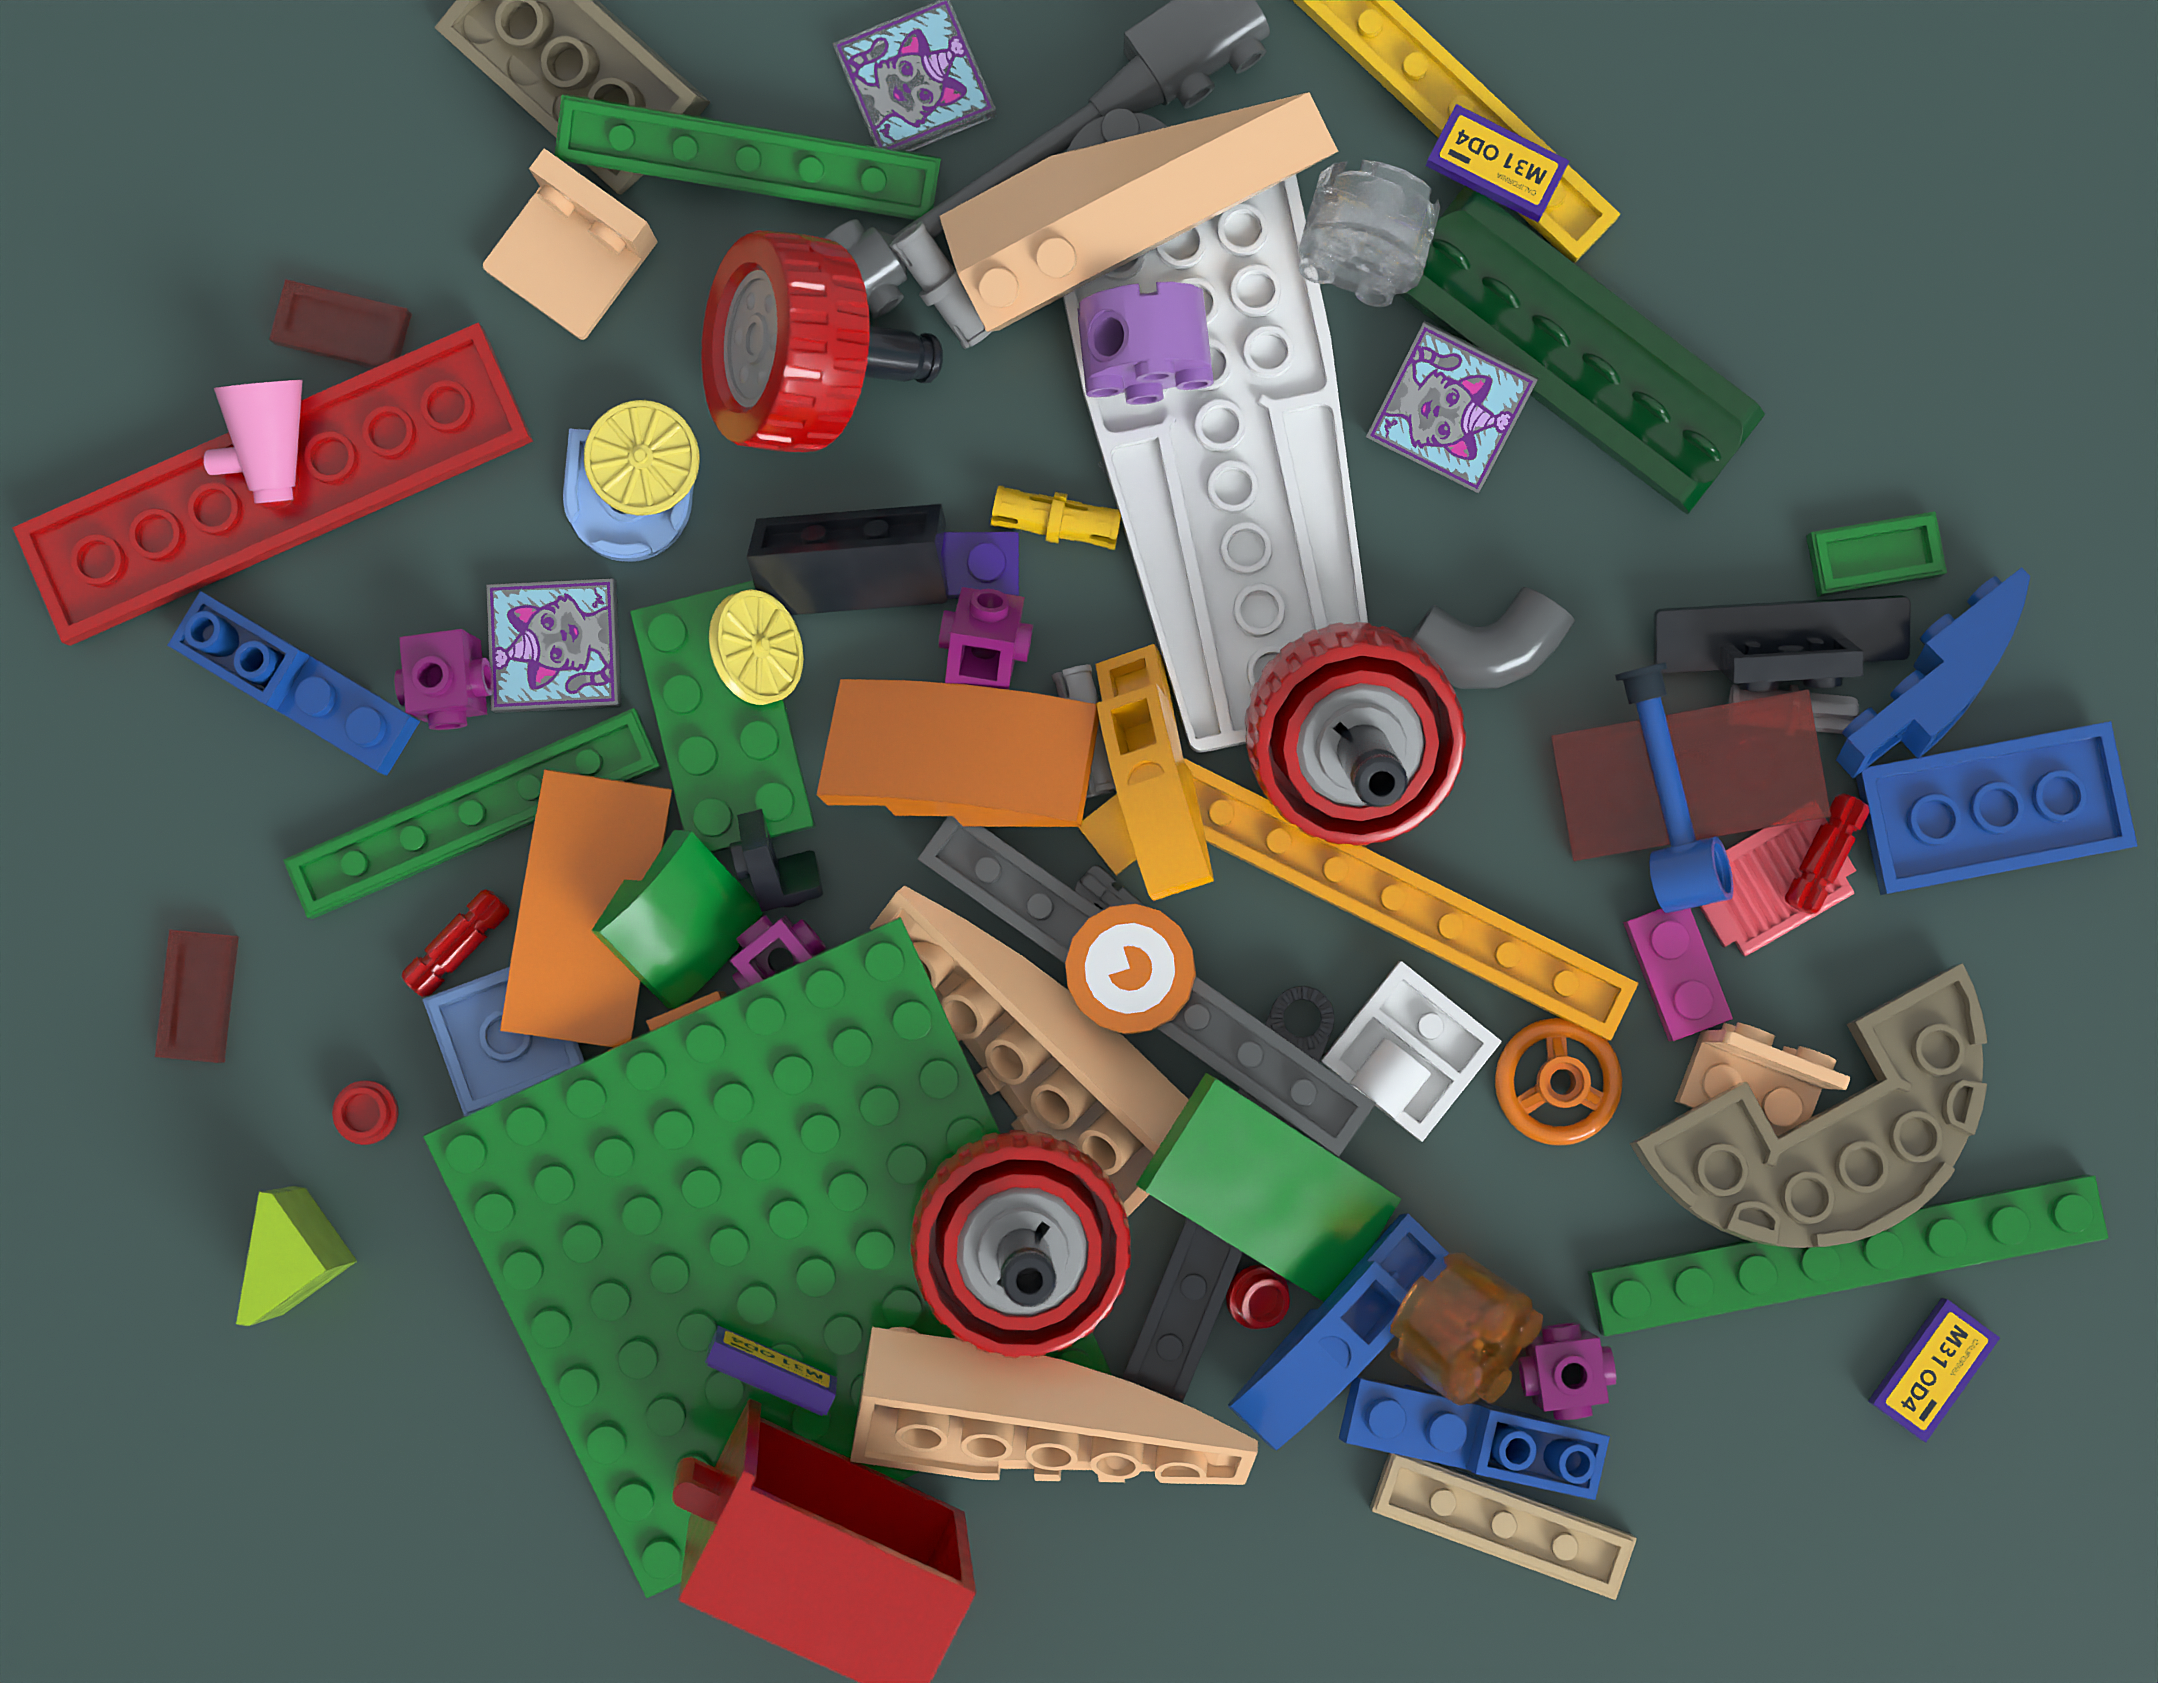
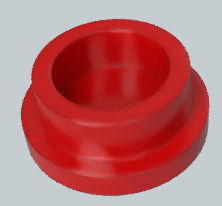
(365, 1112)
(1258, 1297)

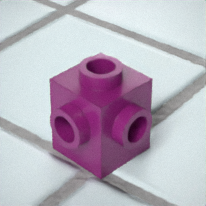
(984, 638)
(443, 678)
(763, 937)
(1550, 1354)

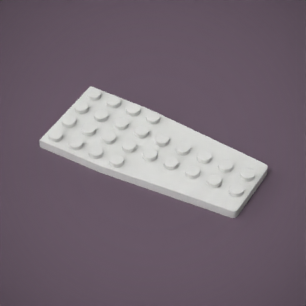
(1239, 485)

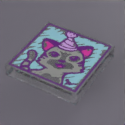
(915, 78)

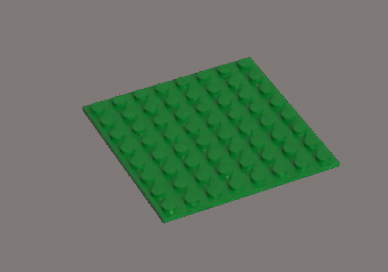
(726, 1178)

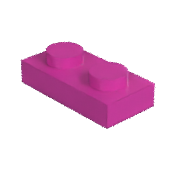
(1678, 972)

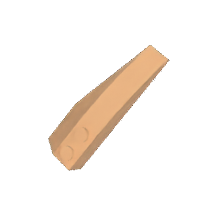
(1119, 200)
(974, 1412)

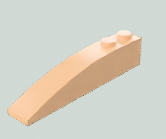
(1039, 1048)

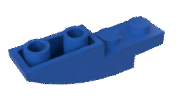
(1947, 676)
(293, 683)
(1339, 1336)
(1474, 1437)

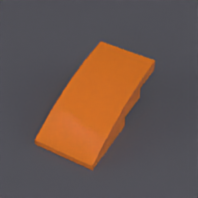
(960, 753)
(581, 850)

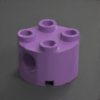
(1144, 341)

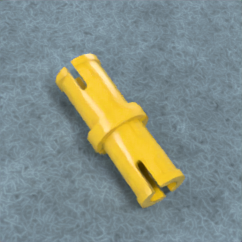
(1056, 517)

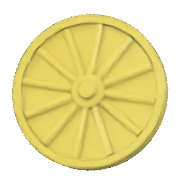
(641, 457)
(756, 647)

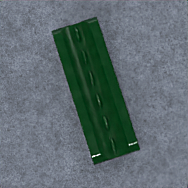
(1592, 352)

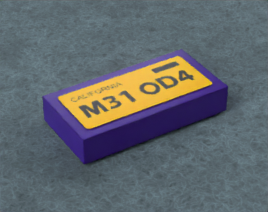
(1497, 163)
(1933, 1369)
(771, 1371)

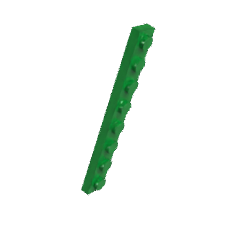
(1924, 1243)

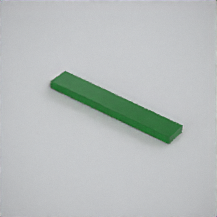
(746, 157)
(462, 816)

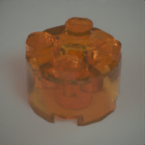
(1464, 1331)

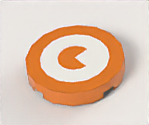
(1130, 969)

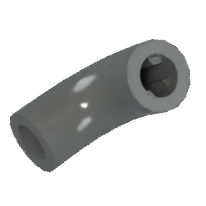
(1500, 651)

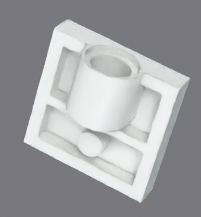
(1410, 1051)

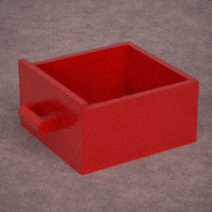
(823, 1555)

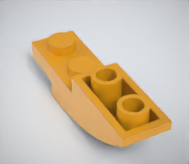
(1150, 773)

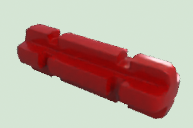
(1827, 854)
(455, 943)

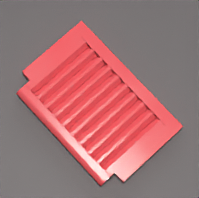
(1761, 877)

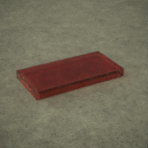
(1738, 765)

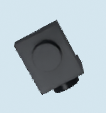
(775, 881)

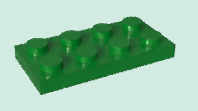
(717, 747)

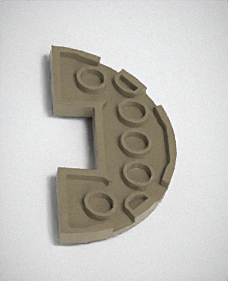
(1855, 1162)

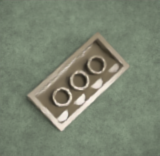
(566, 48)

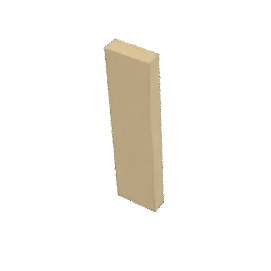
(1504, 1524)

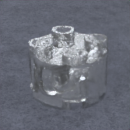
(1368, 231)

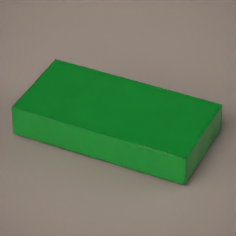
(1876, 554)

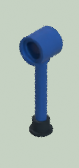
(1690, 869)

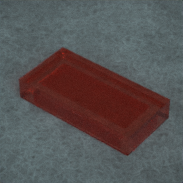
(339, 325)
(196, 996)

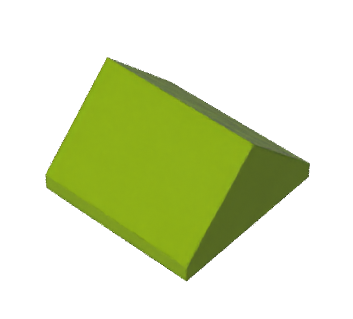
(288, 1255)

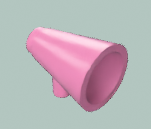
(264, 435)

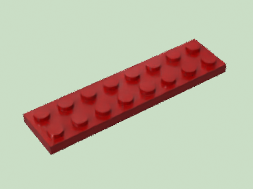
(356, 454)

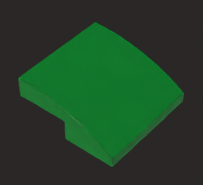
(677, 920)

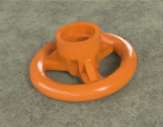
(1580, 1090)

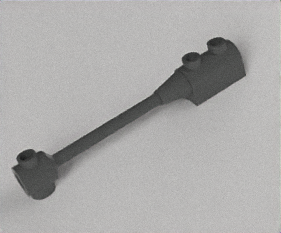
(1167, 59)

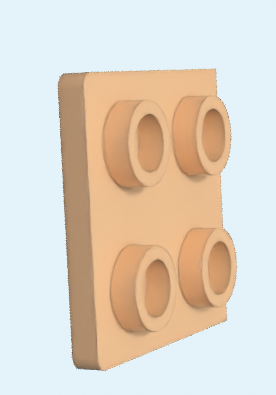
(570, 248)
(1781, 1080)

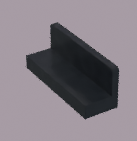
(851, 559)

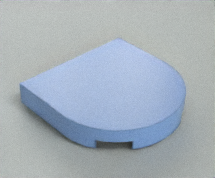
(609, 530)

